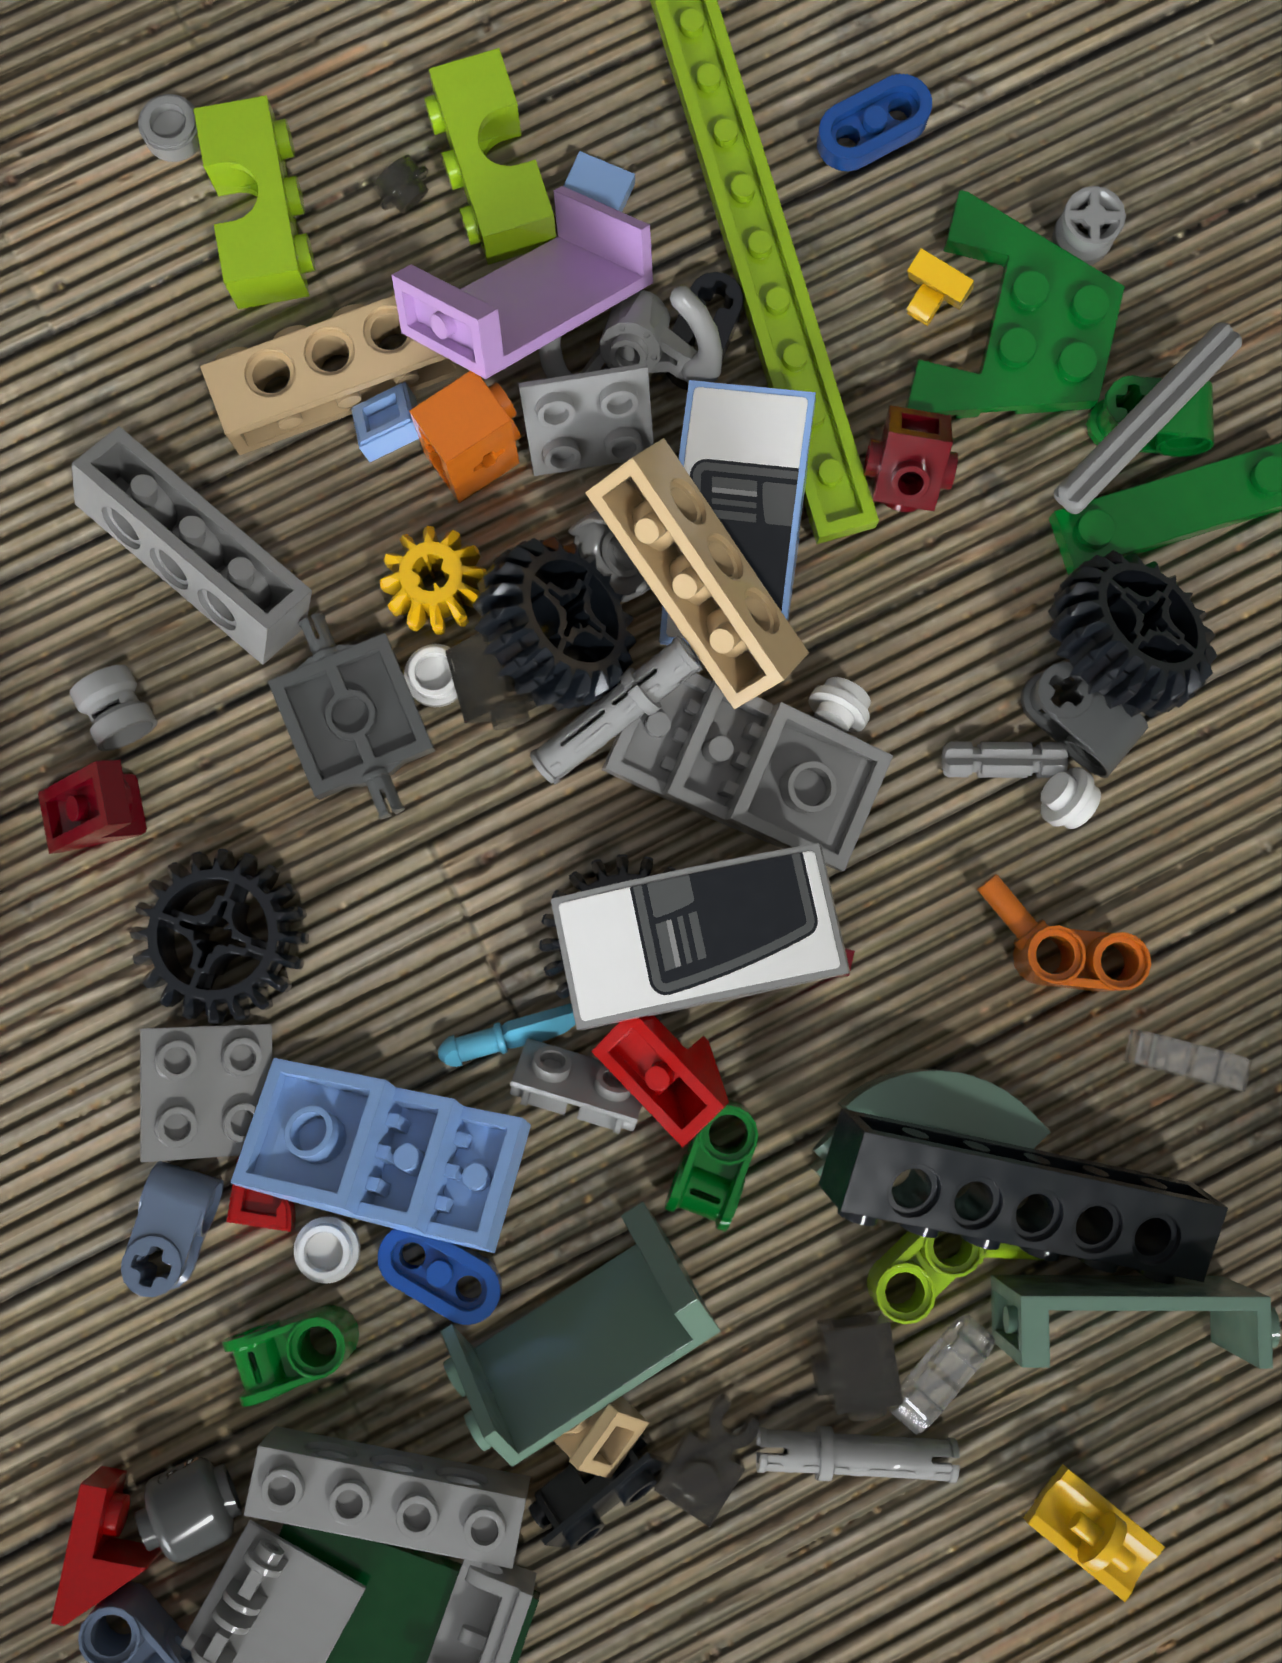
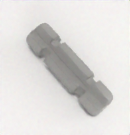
(1004, 759)

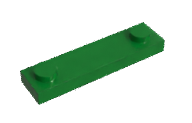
(1172, 508)

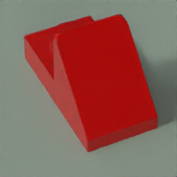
(670, 1081)
(94, 1559)

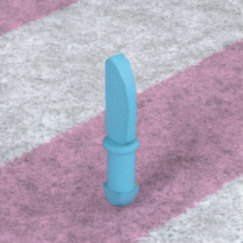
(510, 1035)

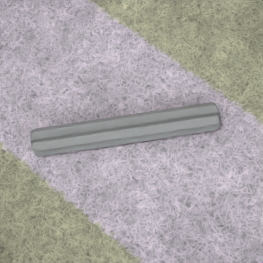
(1147, 418)

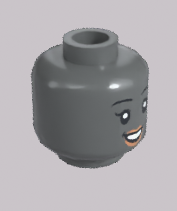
(188, 1509)

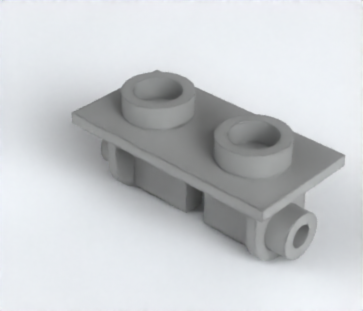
(556, 1076)

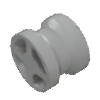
(1100, 214)

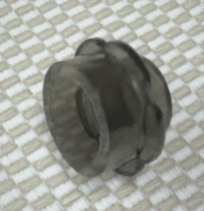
(401, 185)

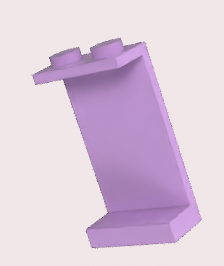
(535, 298)

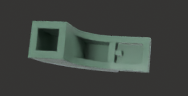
(943, 1102)

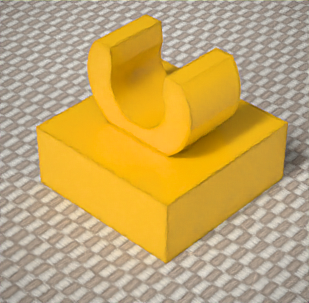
(937, 284)

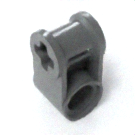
(1083, 722)

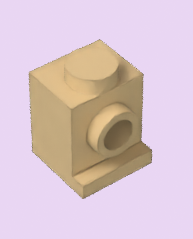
(604, 1438)

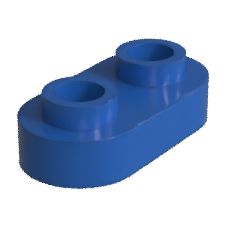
(869, 125)
(437, 1278)

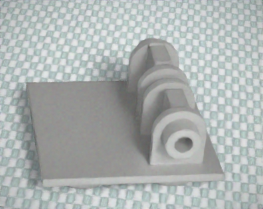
(587, 418)
(200, 1089)
(272, 1605)

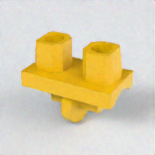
(1093, 1532)

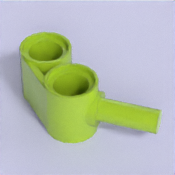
(932, 1275)

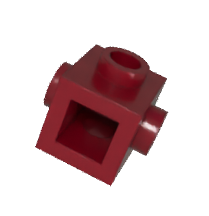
(911, 459)

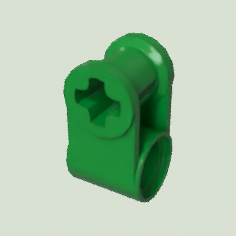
(1184, 435)
(714, 1171)
(281, 1356)

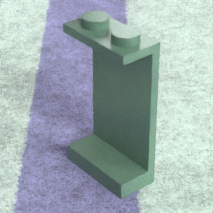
(1020, 1307)
(580, 1346)

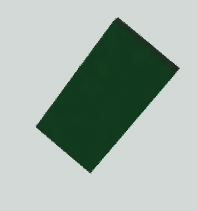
(401, 1599)

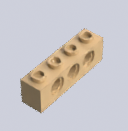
(314, 395)
(698, 573)

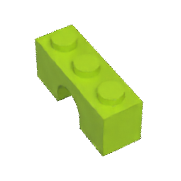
(476, 111)
(246, 153)

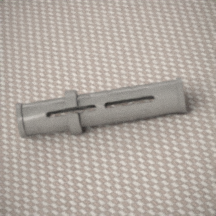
(635, 695)
(856, 1455)

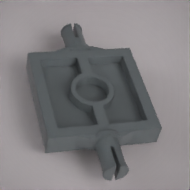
(351, 716)

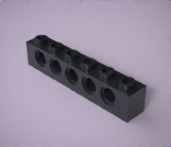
(1129, 1220)

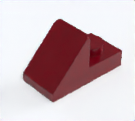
(92, 808)

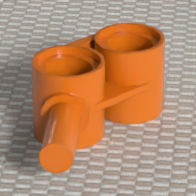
(1079, 949)

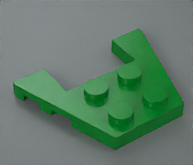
(1046, 327)

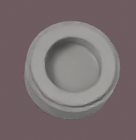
(169, 127)

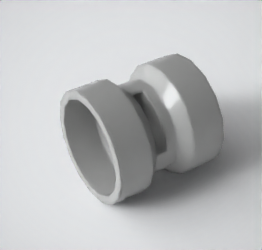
(113, 707)

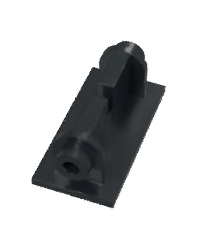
(577, 1506)

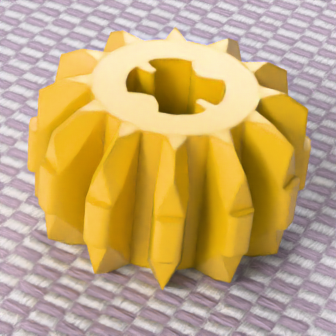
(424, 559)

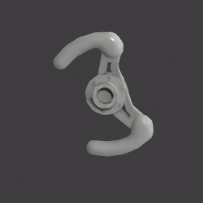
(640, 334)

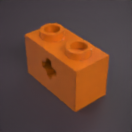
(468, 434)

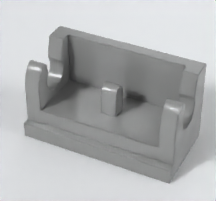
(484, 1614)

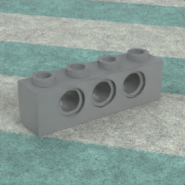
(190, 544)
(388, 1496)

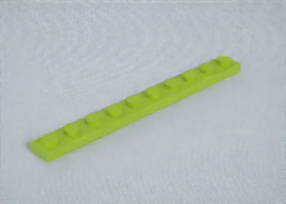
(764, 256)

